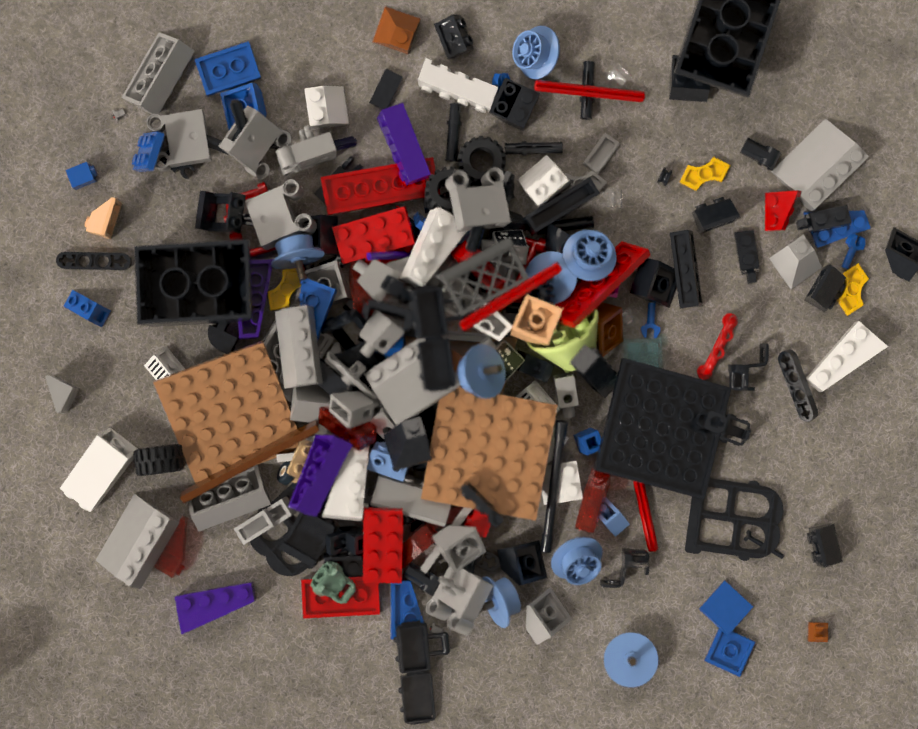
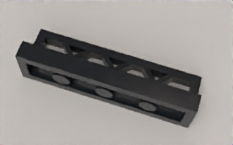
(686, 269)

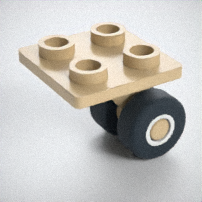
(291, 470)

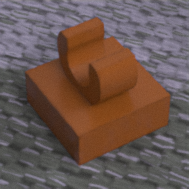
(817, 632)

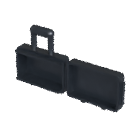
(431, 324)
(414, 660)

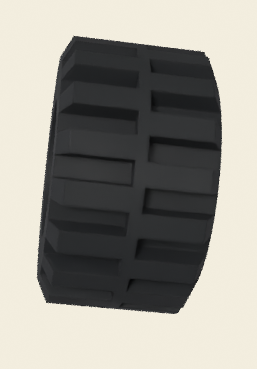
(474, 146)
(434, 184)
(158, 459)

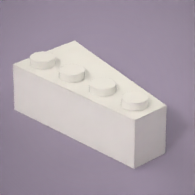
(456, 86)
(432, 247)
(494, 325)
(847, 354)
(349, 487)

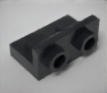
(454, 36)
(350, 563)

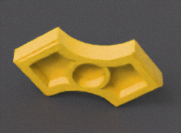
(712, 171)
(282, 293)
(851, 296)

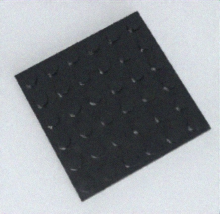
(658, 428)

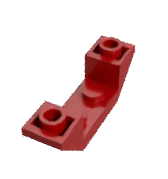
(460, 254)

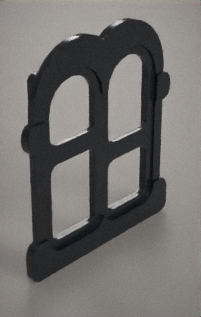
(767, 523)
(271, 548)

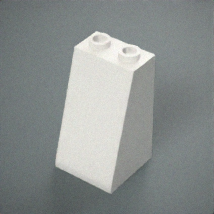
(544, 181)
(98, 469)

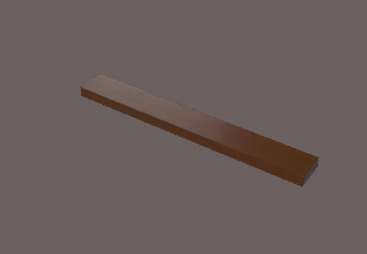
(249, 461)

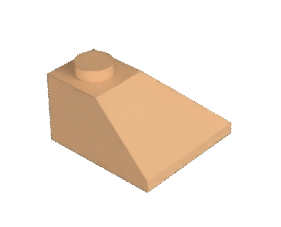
(104, 218)
(536, 321)

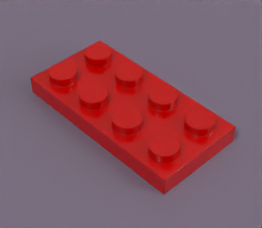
(374, 234)
(382, 545)
(363, 601)

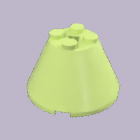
(568, 341)

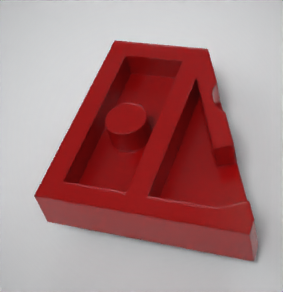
(779, 209)

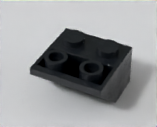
(685, 88)
(514, 104)
(825, 545)

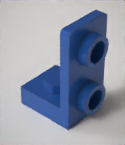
(87, 308)

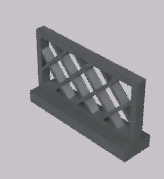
(481, 259)

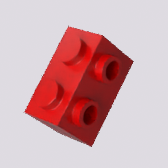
(479, 521)

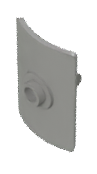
(350, 376)

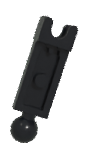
(396, 288)

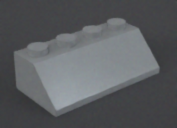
(158, 73)
(298, 346)
(407, 495)
(230, 499)

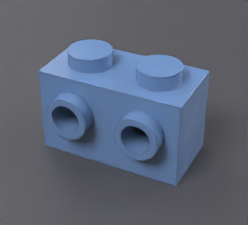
(381, 463)

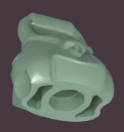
(330, 581)

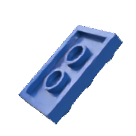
(227, 68)
(148, 151)

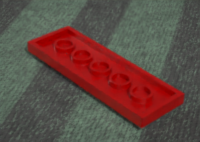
(370, 188)
(590, 294)

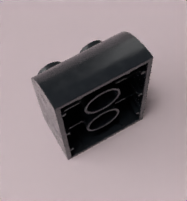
(726, 43)
(193, 283)

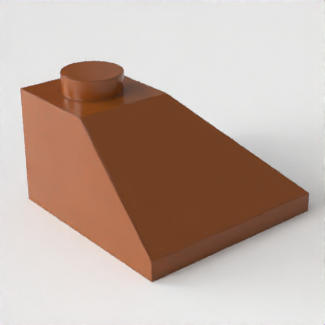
(396, 30)
(609, 327)

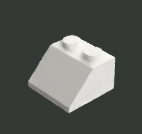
(326, 106)
(569, 483)

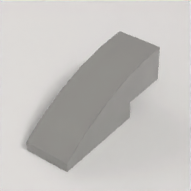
(264, 520)

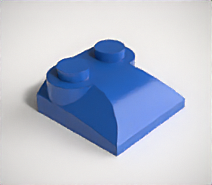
(248, 95)

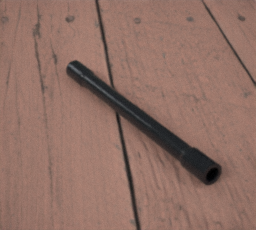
(560, 436)

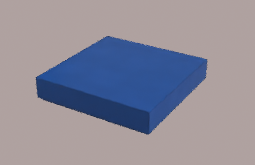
(725, 608)
(730, 652)

